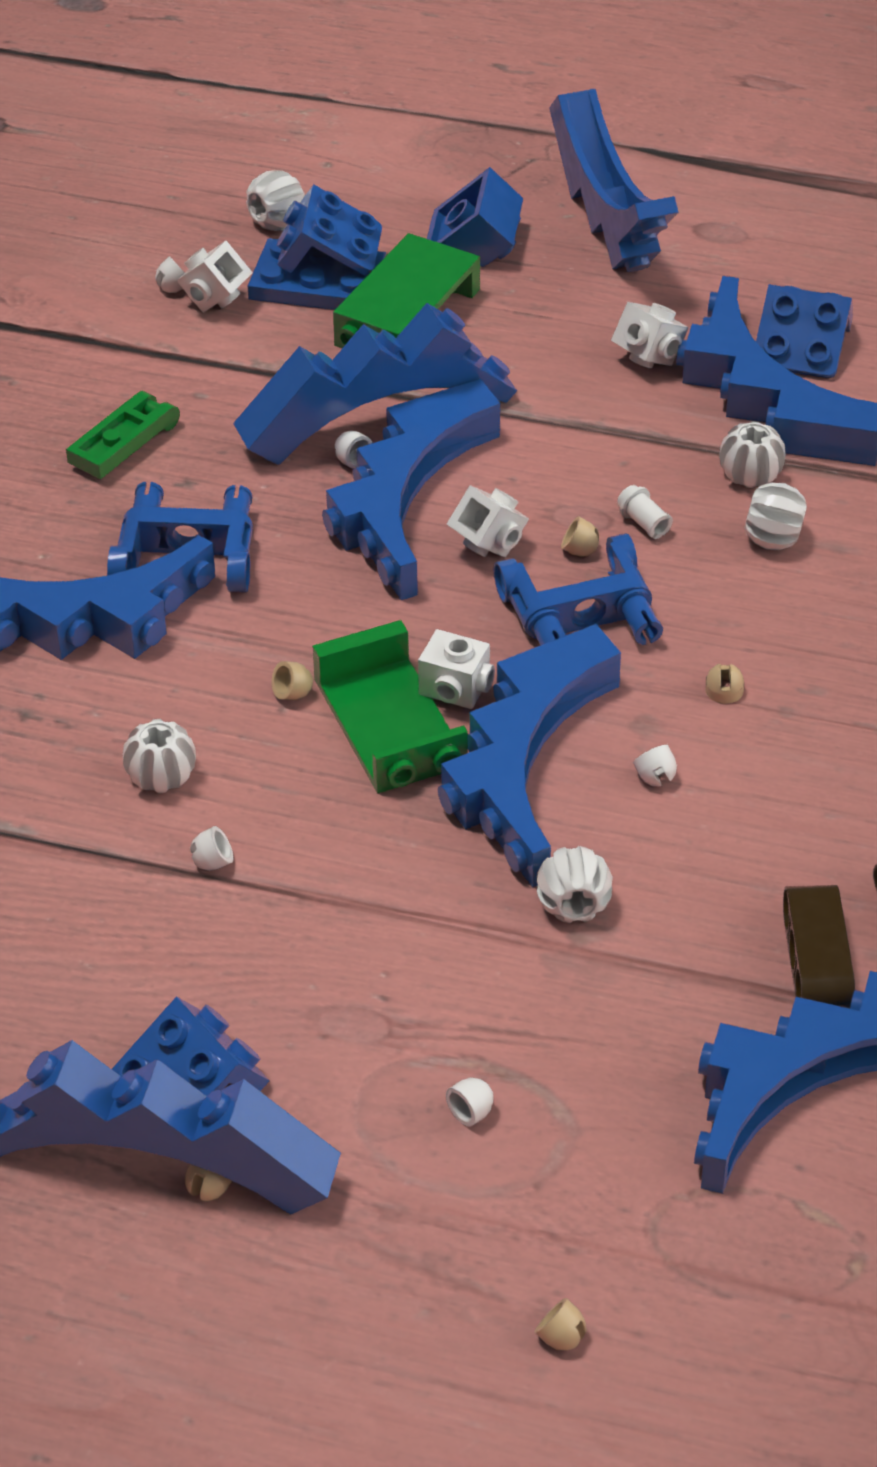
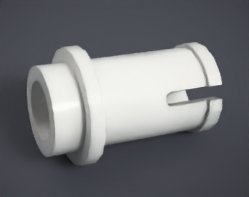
(636, 504)

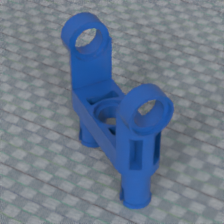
(153, 530)
(552, 612)

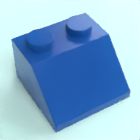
(479, 218)

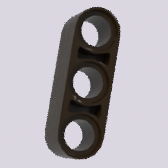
(818, 944)

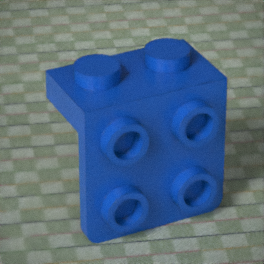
(331, 227)
(804, 329)
(195, 1048)

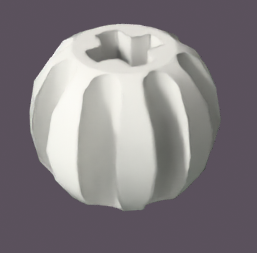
(271, 197)
(752, 454)
(775, 516)
(159, 756)
(574, 884)

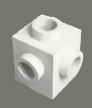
(214, 276)
(649, 334)
(488, 521)
(455, 669)

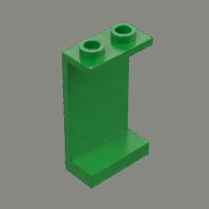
(402, 283)
(380, 709)

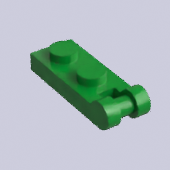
(121, 434)

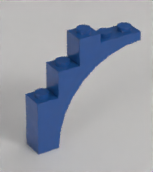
(608, 193)
(372, 365)
(762, 390)
(391, 472)
(118, 608)
(505, 737)
(762, 1073)
(158, 1112)

